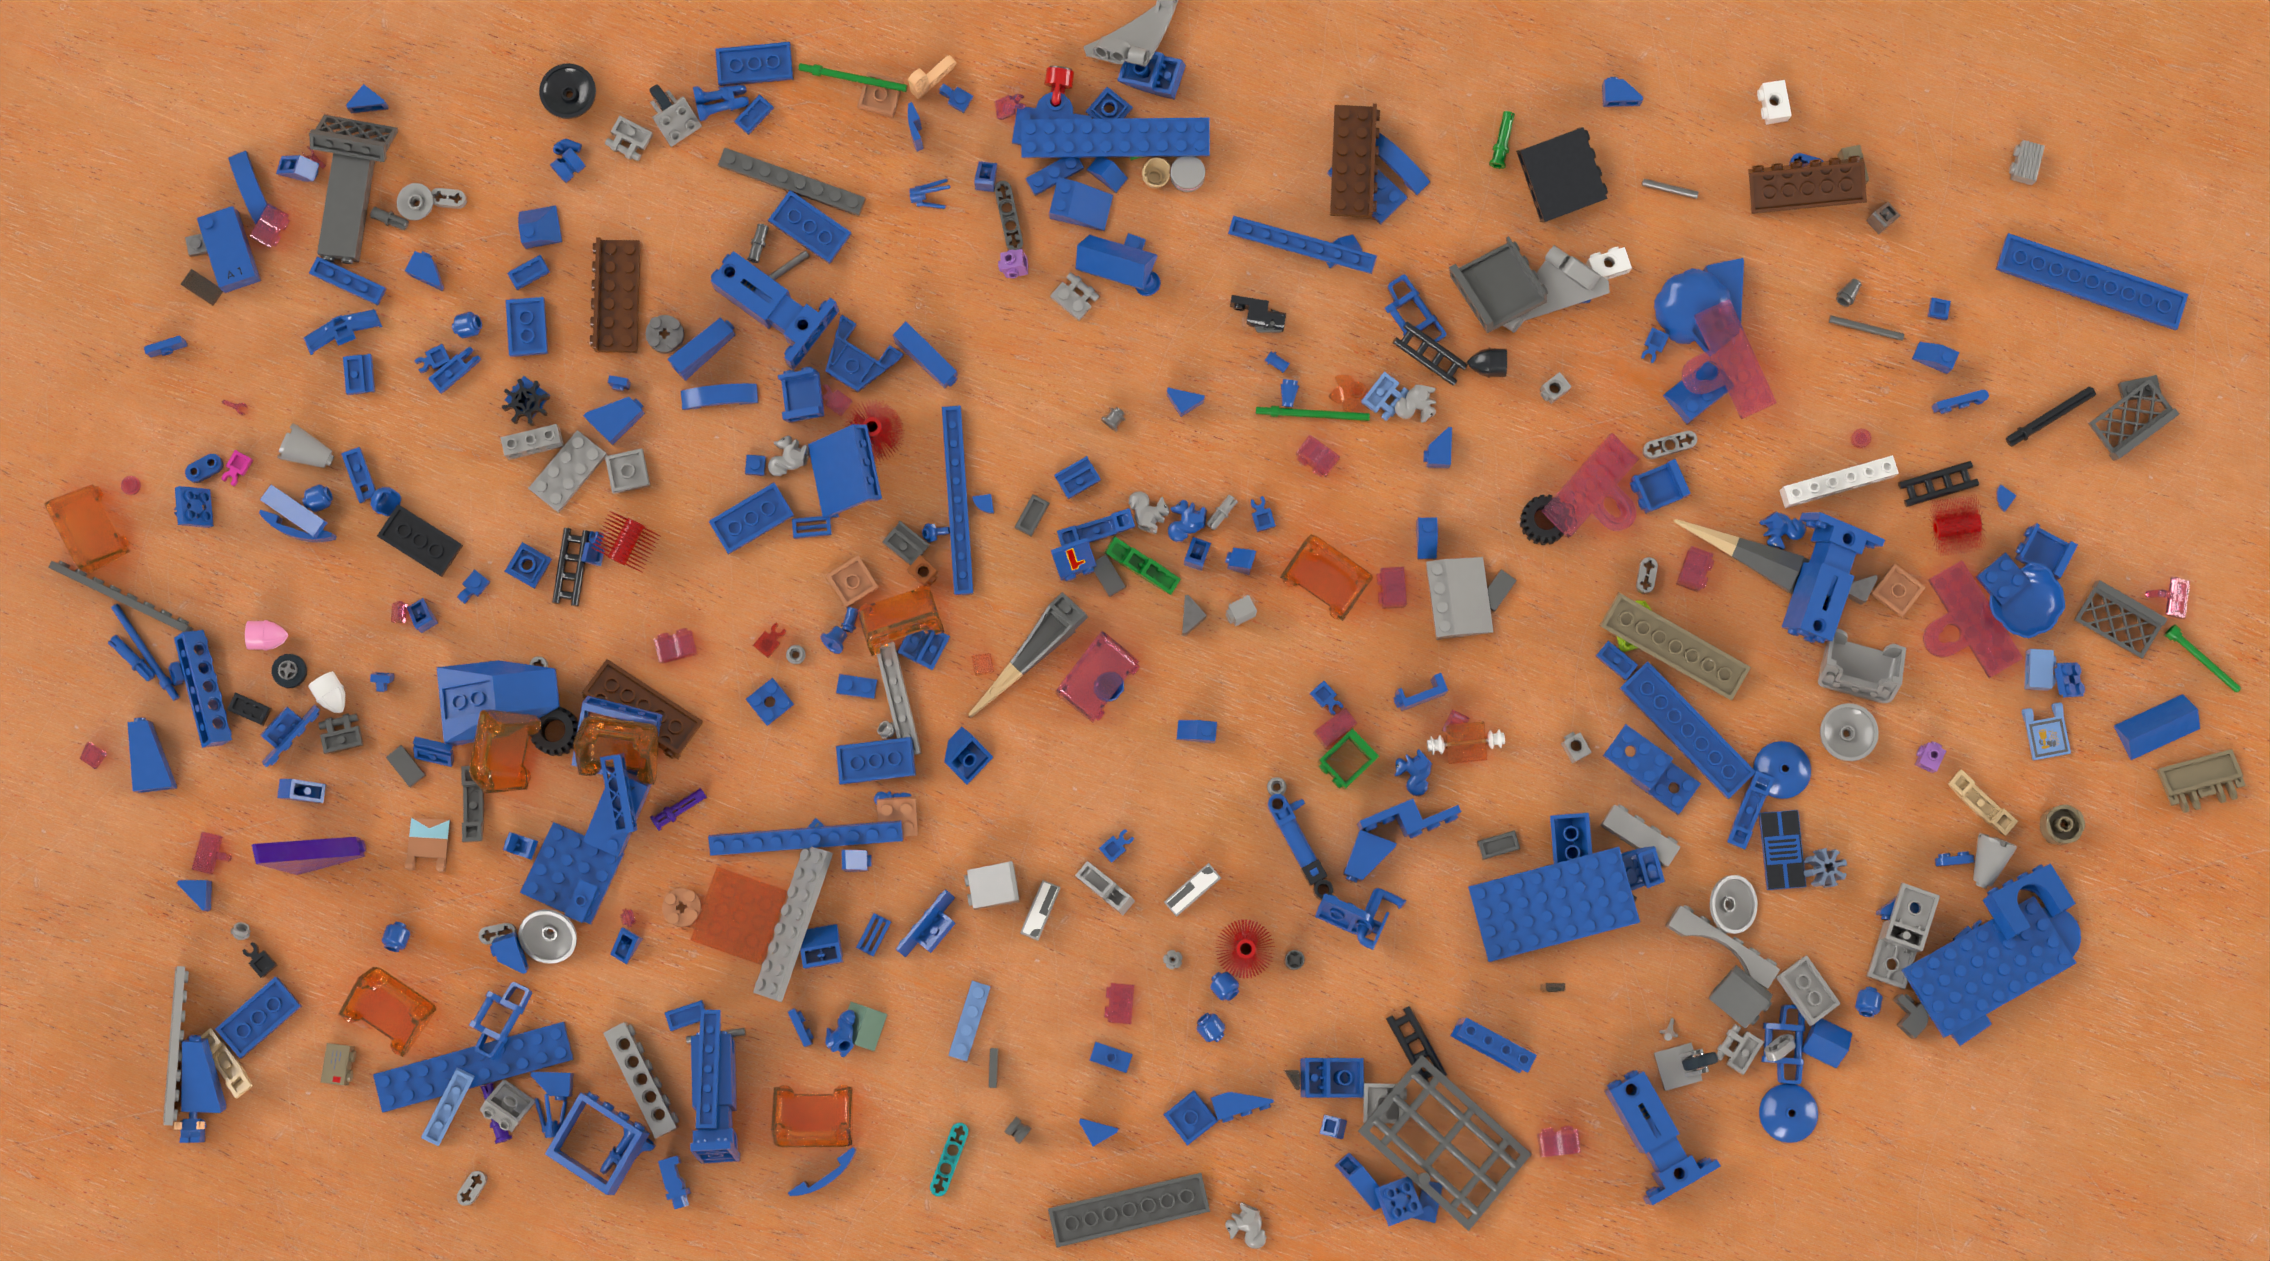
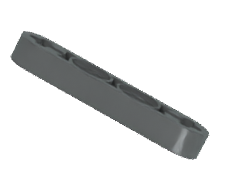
(1010, 216)

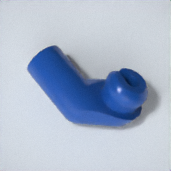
(563, 145)

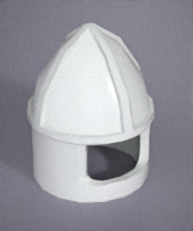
(329, 692)

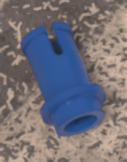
(1277, 361)
(850, 620)

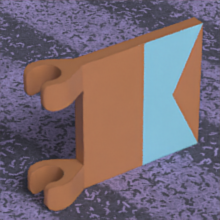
(429, 840)

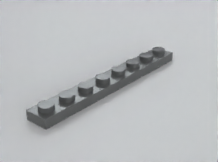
(791, 181)
(114, 592)

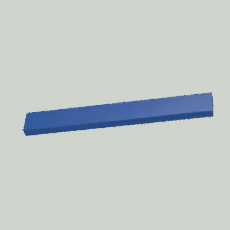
(1302, 244)

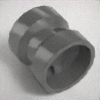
(1294, 960)
(1017, 1130)

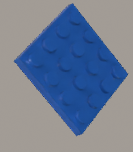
(562, 864)

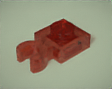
(768, 642)

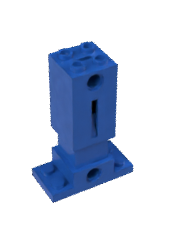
(773, 305)
(1826, 578)
(1655, 1136)
(720, 1143)

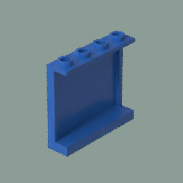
(844, 470)
(1493, 1045)

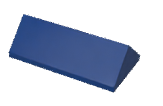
(1115, 261)
(2158, 726)
(1570, 836)

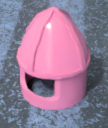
(264, 635)

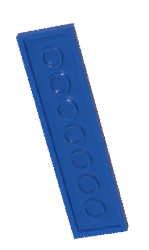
(1687, 730)

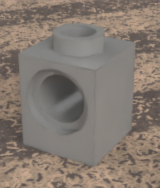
(1559, 381)
(1575, 755)

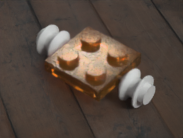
(1466, 742)

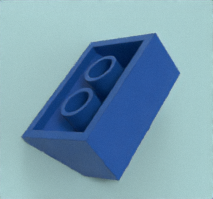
(1689, 404)

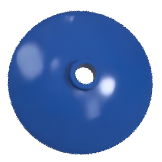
(1770, 762)
(1775, 1116)

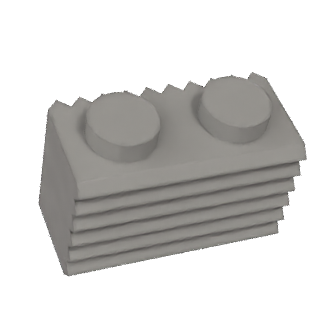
(2026, 162)
(1241, 611)

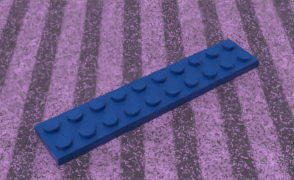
(1115, 137)
(2092, 281)
(431, 1077)

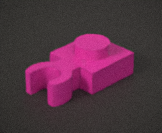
(238, 465)

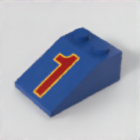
(1074, 559)

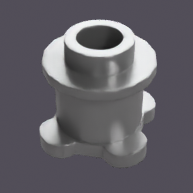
(1114, 418)

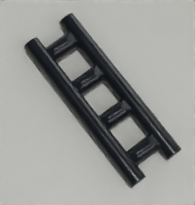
(1418, 355)
(1927, 480)
(561, 574)
(1418, 1034)

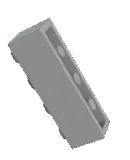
(1639, 835)

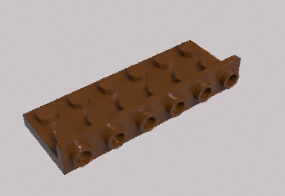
(1354, 161)
(1807, 184)
(615, 295)
(621, 687)

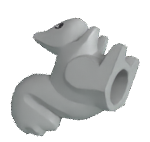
(1415, 399)
(792, 456)
(1147, 515)
(1250, 1222)

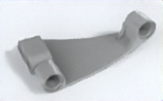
(1137, 39)
(1567, 284)

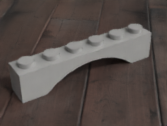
(1688, 924)

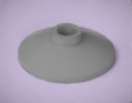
(409, 196)

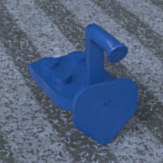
(1354, 919)

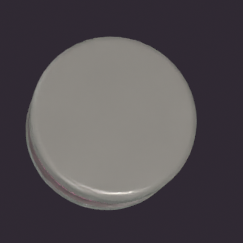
(1187, 173)

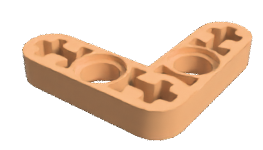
(921, 83)

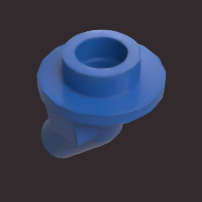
(930, 532)

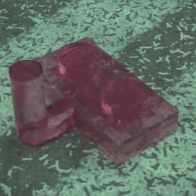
(2176, 597)
(208, 853)

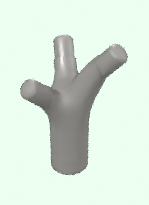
(1669, 1031)

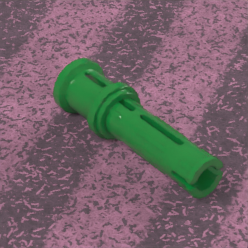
(1501, 147)

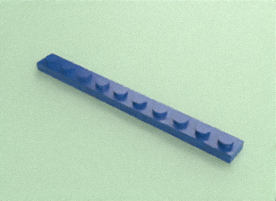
(957, 500)
(805, 838)

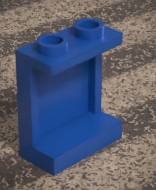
(801, 394)
(1660, 486)
(2045, 549)
(1439, 689)

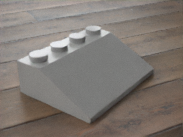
(1459, 597)

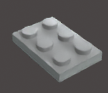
(1808, 990)

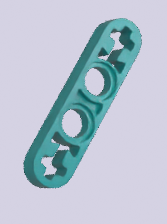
(946, 1158)

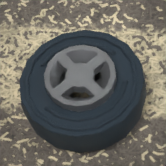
(282, 668)

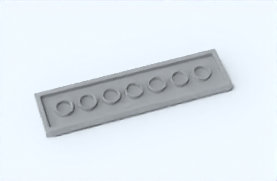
(793, 923)
(174, 1053)

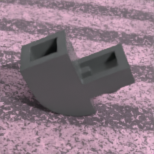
(1916, 1018)

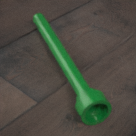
(2174, 633)

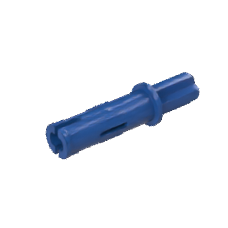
(129, 655)

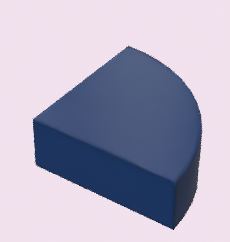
(2004, 497)
(984, 503)

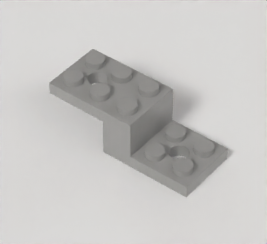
(1903, 935)

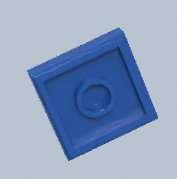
(1190, 1117)

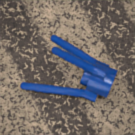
(918, 193)
(551, 1127)

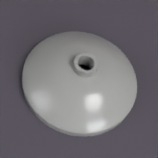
(1861, 729)
(1733, 904)
(547, 945)

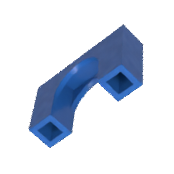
(2043, 882)

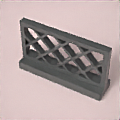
(356, 145)
(2142, 433)
(2128, 604)

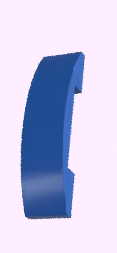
(1401, 165)
(248, 184)
(719, 395)
(275, 521)
(1098, 529)
(1750, 809)
(844, 1160)

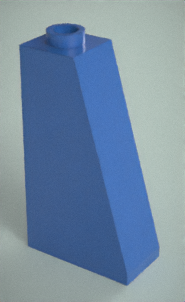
(1731, 275)
(701, 348)
(925, 355)
(148, 761)
(200, 1079)

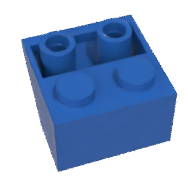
(821, 947)

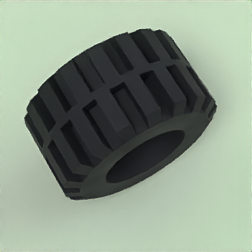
(1530, 527)
(566, 742)

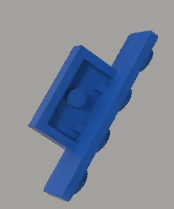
(284, 730)
(930, 928)

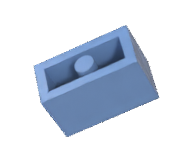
(2039, 669)

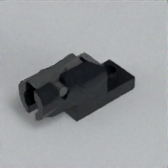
(1258, 314)

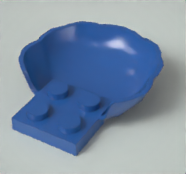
(1682, 299)
(2023, 598)

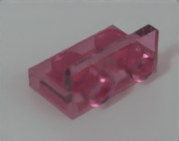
(1120, 1003)

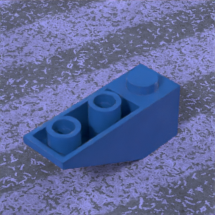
(1233, 1103)

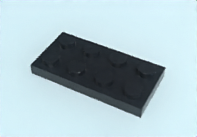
(420, 540)

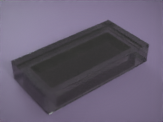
(202, 287)
(1553, 987)

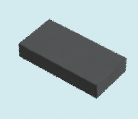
(1032, 515)
(1108, 576)
(1499, 589)
(405, 766)
(1498, 845)
(993, 1068)

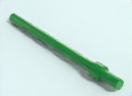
(818, 70)
(1274, 411)

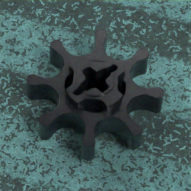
(533, 402)

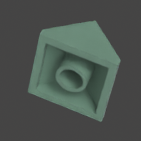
(867, 1026)

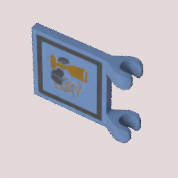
(2047, 736)

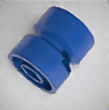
(567, 165)

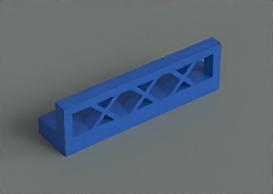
(623, 793)

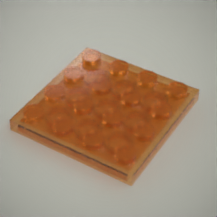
(739, 916)

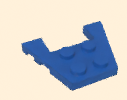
(853, 365)

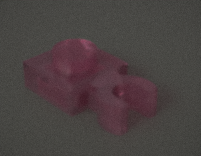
(1006, 106)
(836, 401)

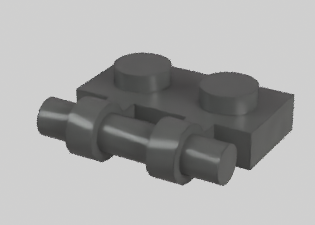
(341, 739)

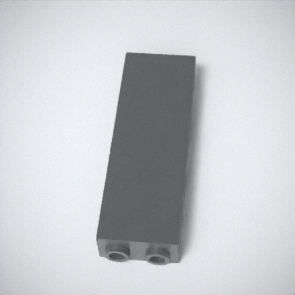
(345, 209)

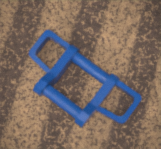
(1414, 294)
(502, 1037)
(1797, 1060)

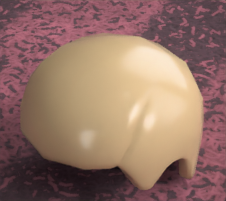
(1156, 172)

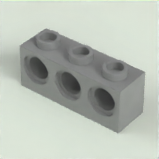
(532, 442)

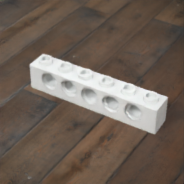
(1839, 481)

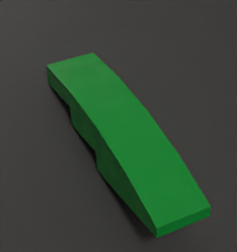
(1142, 565)

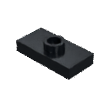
(249, 709)

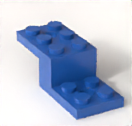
(1651, 769)
(1409, 819)

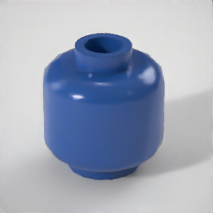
(467, 325)
(317, 498)
(395, 937)
(1224, 986)
(1868, 1002)
(1210, 1027)

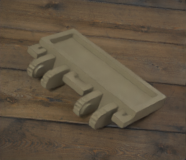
(2202, 775)

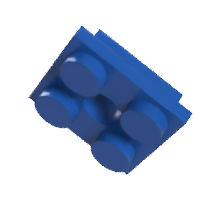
(1106, 98)
(532, 576)
(2069, 680)
(758, 699)

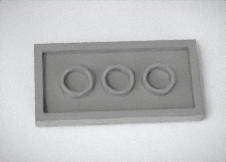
(567, 471)

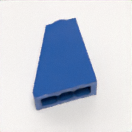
(615, 418)
(1366, 855)
(1359, 1179)

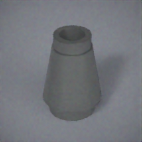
(1848, 293)

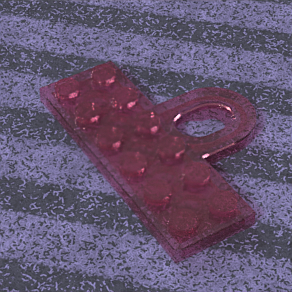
(1734, 359)
(1590, 485)
(1973, 618)

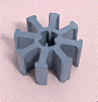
(1831, 875)

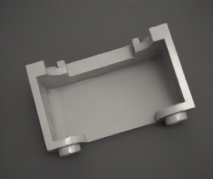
(1862, 669)

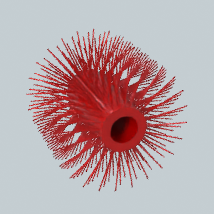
(874, 422)
(1949, 526)
(626, 541)
(1249, 959)

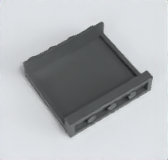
(1499, 286)

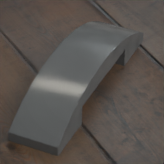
(472, 808)

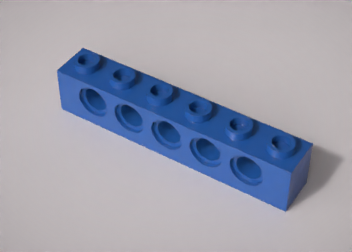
(199, 698)

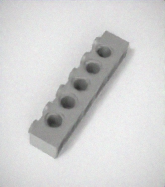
(614, 1038)

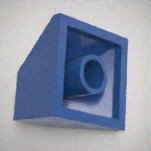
(539, 227)
(966, 755)

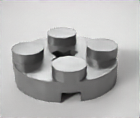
(661, 323)

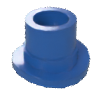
(1152, 286)
(834, 639)

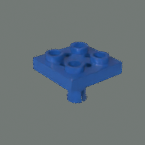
(190, 508)
(1393, 1201)

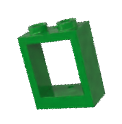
(1355, 738)

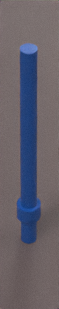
(165, 682)

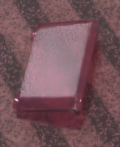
(1097, 677)

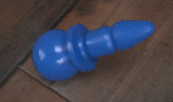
(881, 795)

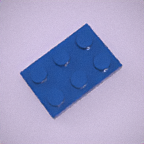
(526, 326)

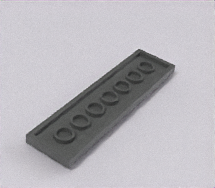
(1128, 1209)

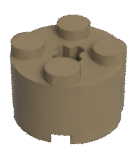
(2059, 835)

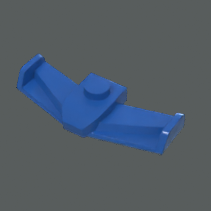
(341, 329)

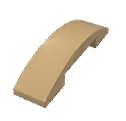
(1981, 803)
(228, 1065)

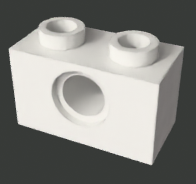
(1778, 92)
(1617, 256)

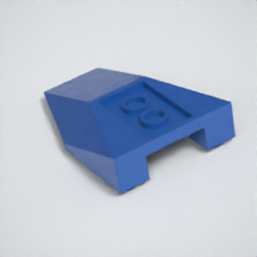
(494, 686)

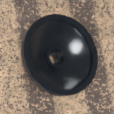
(564, 80)

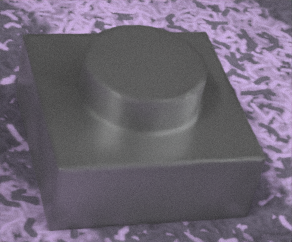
(195, 245)

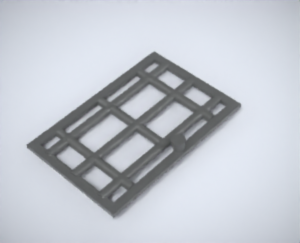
(1444, 1143)

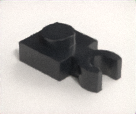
(261, 962)

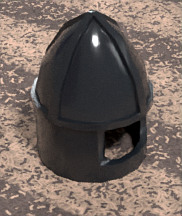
(1489, 362)

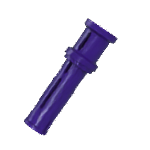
(699, 795)
(501, 1135)

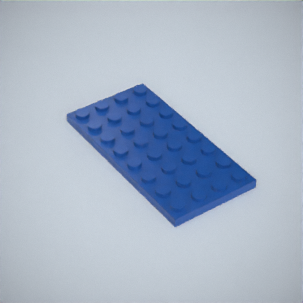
(1554, 904)
(1987, 970)

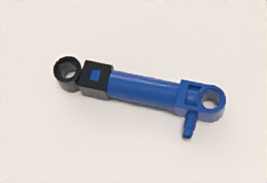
(1309, 864)

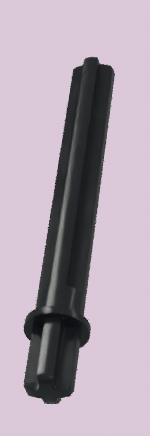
(2024, 432)

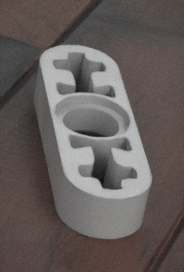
(1655, 443)

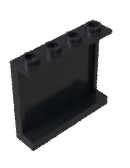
(1562, 174)

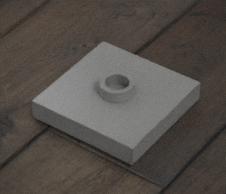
(627, 471)

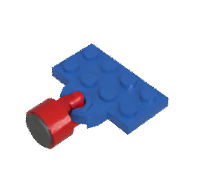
(1052, 105)

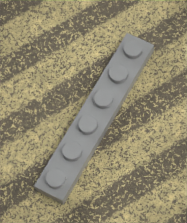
(897, 695)

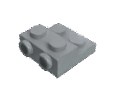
(1373, 1097)
(507, 1106)

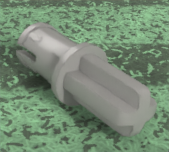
(1221, 512)

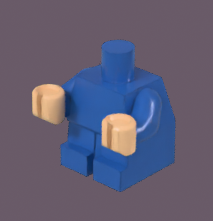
(191, 1129)

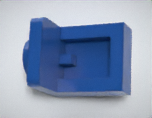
(520, 845)

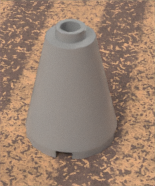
(305, 449)
(1990, 859)

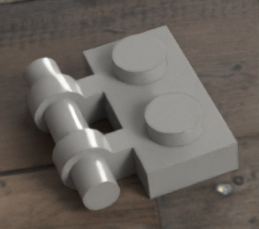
(632, 133)
(1070, 300)
(1744, 1052)

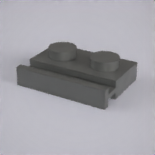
(905, 543)

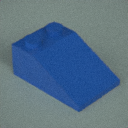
(1080, 204)

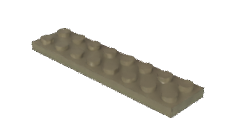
(1675, 646)

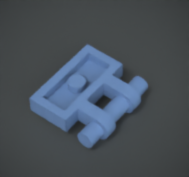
(1380, 393)

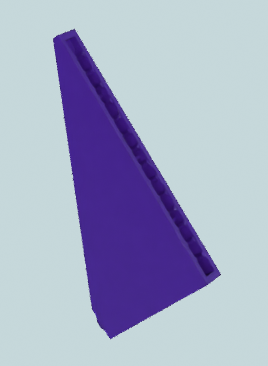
(308, 855)

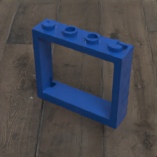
(617, 711)
(607, 1187)

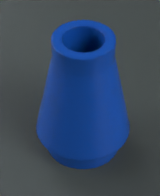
(1288, 391)

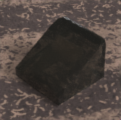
(1294, 1078)

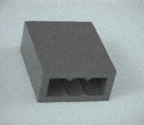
(1741, 997)

